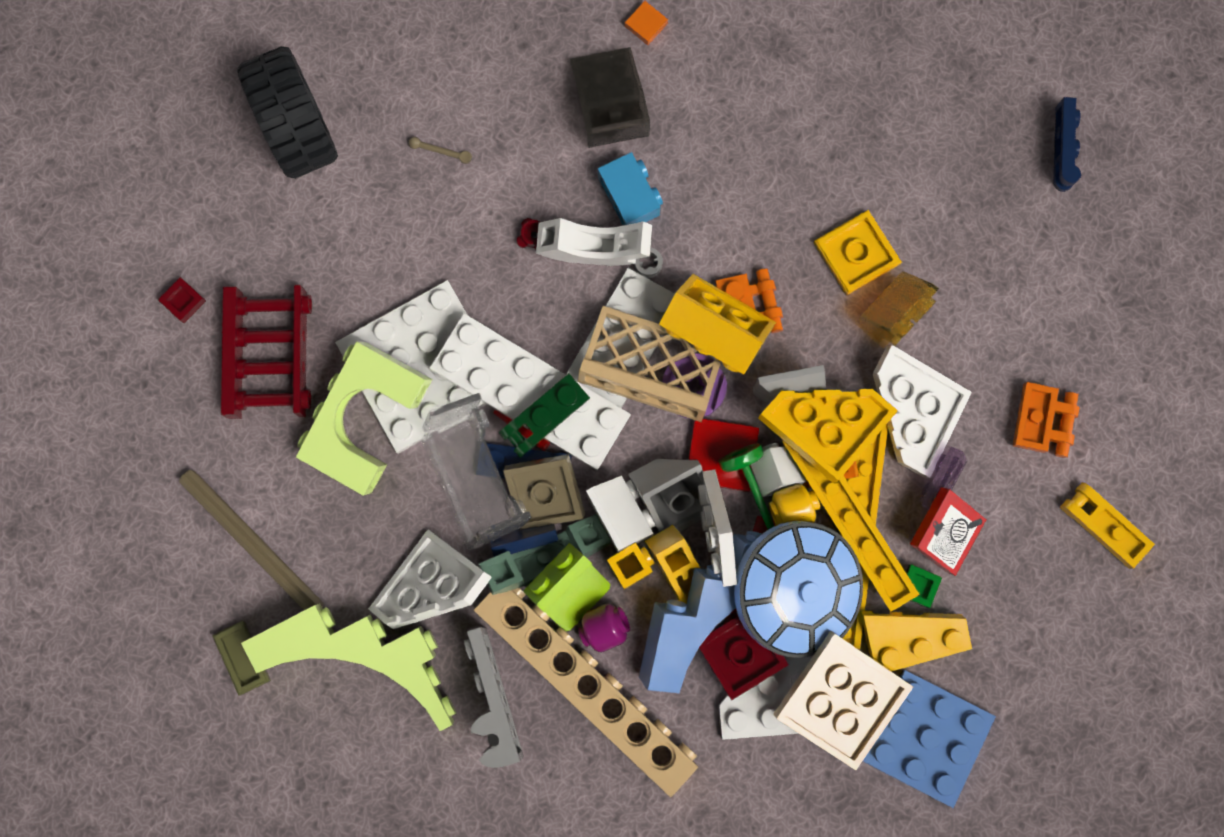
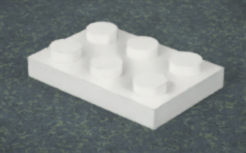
(719, 534)

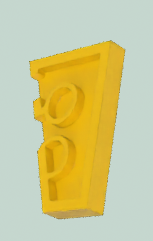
(914, 639)

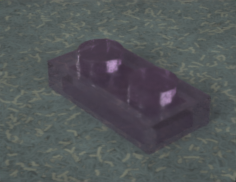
(948, 471)

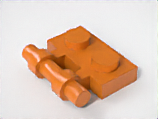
(740, 289)
(1036, 419)

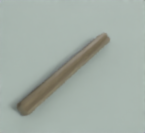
(249, 540)

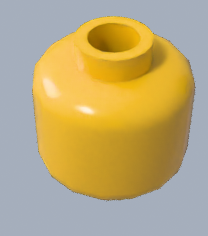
(794, 505)

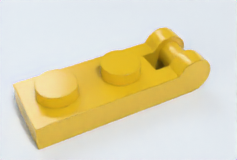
(1108, 526)

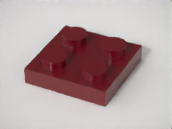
(739, 659)

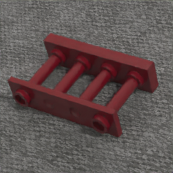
(236, 337)

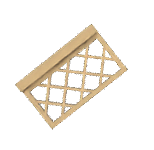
(636, 385)

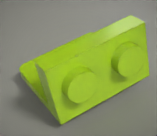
(567, 588)

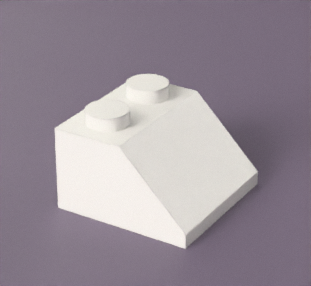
(619, 512)

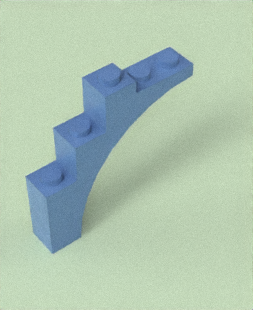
(681, 628)

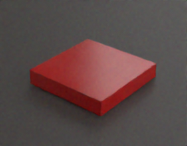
(716, 439)

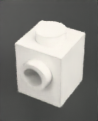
(776, 470)

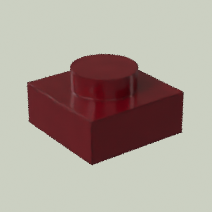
(182, 300)

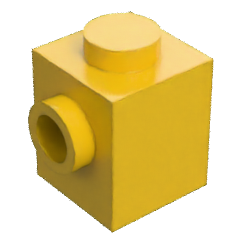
(631, 565)

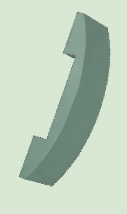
(521, 568)

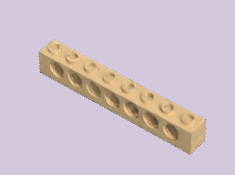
(668, 775)

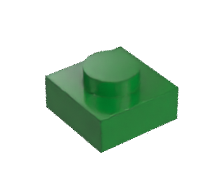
(925, 583)

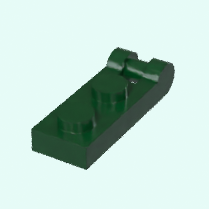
(545, 414)

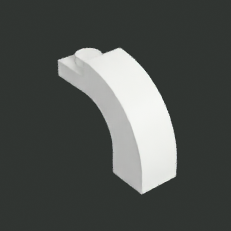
(593, 245)

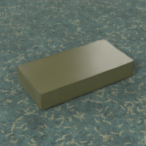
(236, 659)

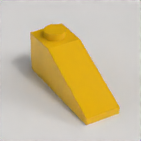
(674, 560)

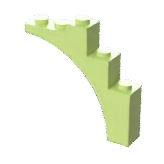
(402, 659)

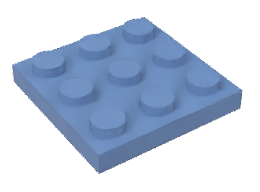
(931, 741)

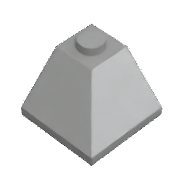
(800, 381)
(670, 491)

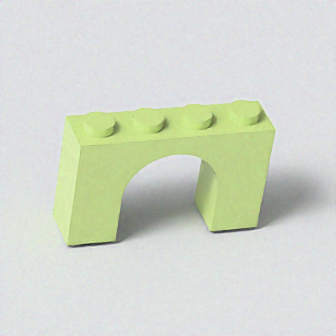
(327, 444)

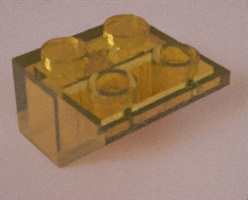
(891, 312)

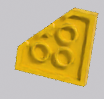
(828, 425)

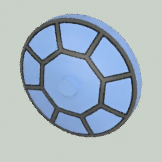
(798, 588)

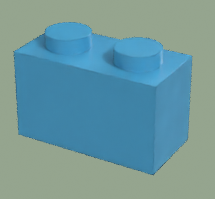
(629, 190)

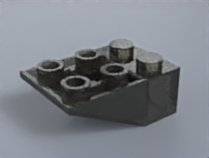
(610, 97)

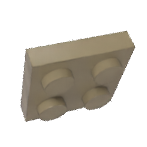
(546, 490)

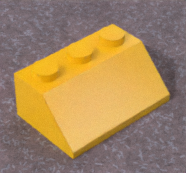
(716, 324)

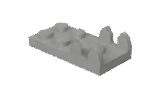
(499, 720)

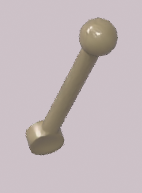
(465, 156)

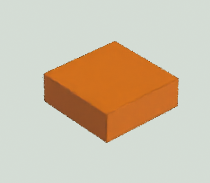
(646, 22)

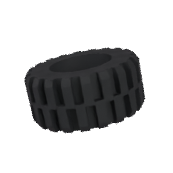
(287, 112)

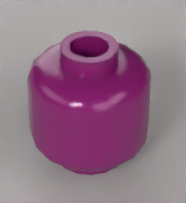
(604, 628)

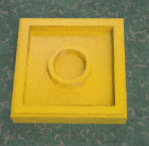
(857, 252)

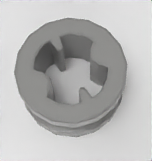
(650, 272)

